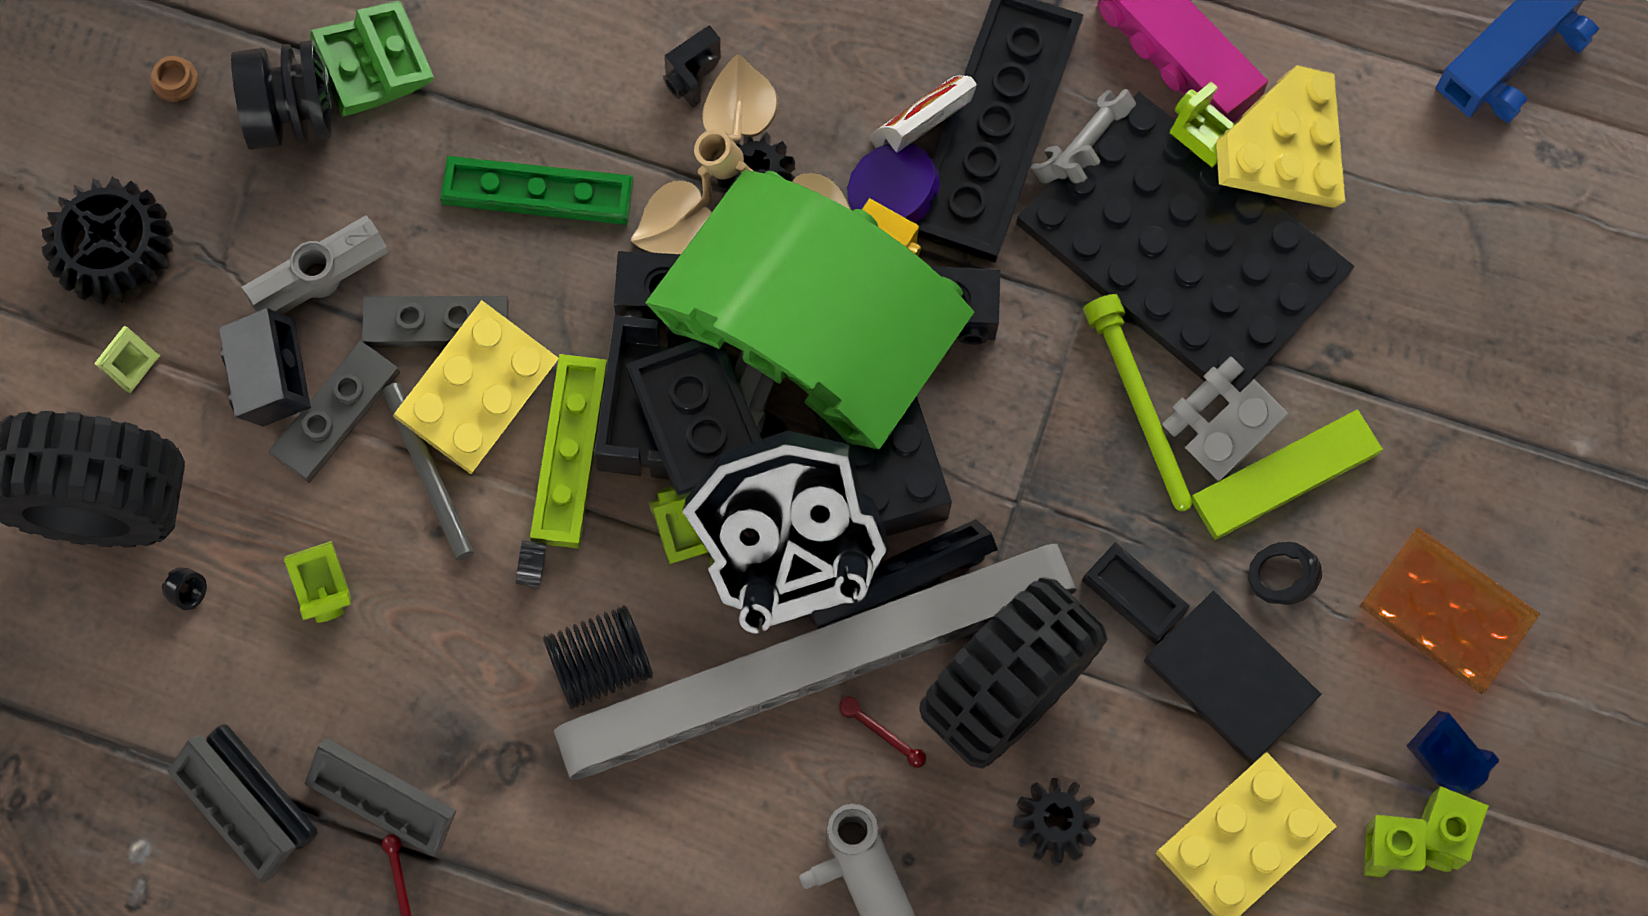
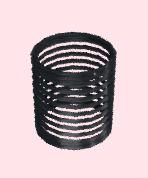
(588, 679)

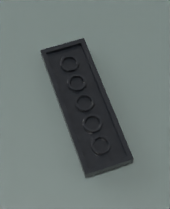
(995, 136)

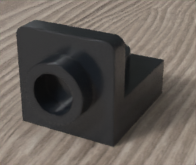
(690, 59)

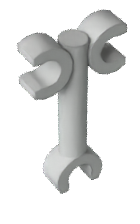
(1080, 151)

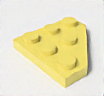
(1288, 142)

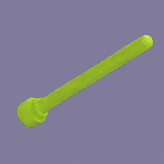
(1106, 316)

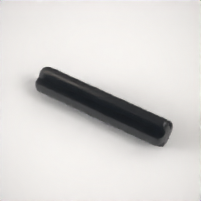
(262, 786)

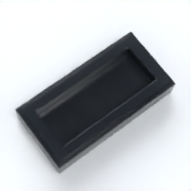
(1135, 593)

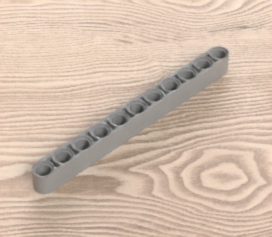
(800, 665)

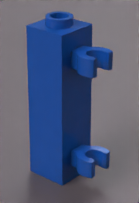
(1504, 48)

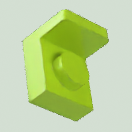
(675, 530)
(1394, 844)

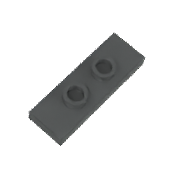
(420, 319)
(334, 411)
(380, 797)
(231, 808)

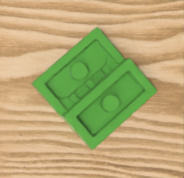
(372, 58)

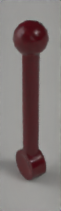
(850, 708)
(391, 845)

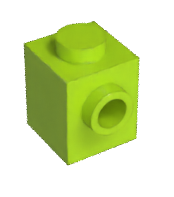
(1451, 828)

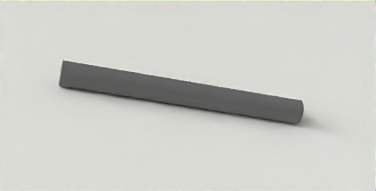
(431, 479)

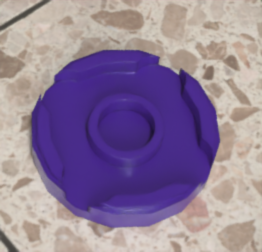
(895, 180)

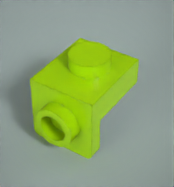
(1200, 123)
(318, 582)

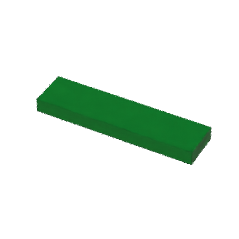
(537, 190)

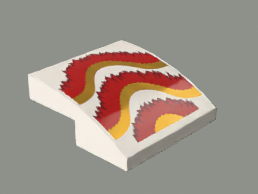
(925, 113)

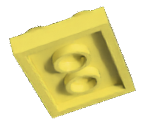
(475, 387)
(1246, 839)

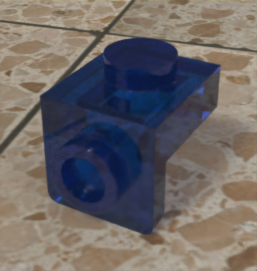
(1451, 755)

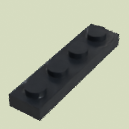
(916, 568)

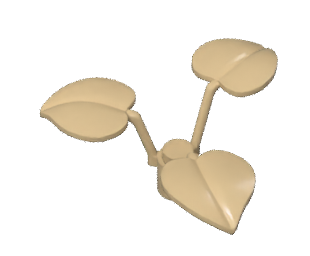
(736, 106)

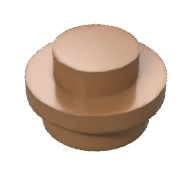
(174, 79)

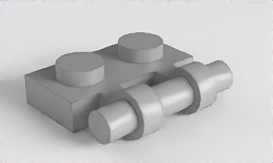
(1236, 429)

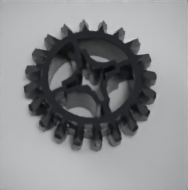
(126, 211)

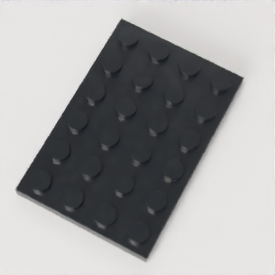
(1189, 258)

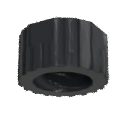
(530, 563)

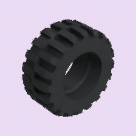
(88, 479)
(1012, 672)

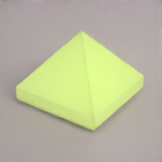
(127, 359)

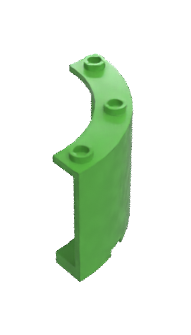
(815, 301)

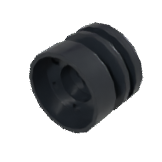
(281, 95)

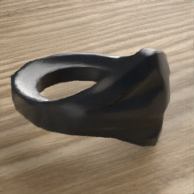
(1301, 588)

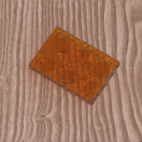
(1449, 610)

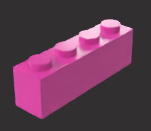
(1188, 51)

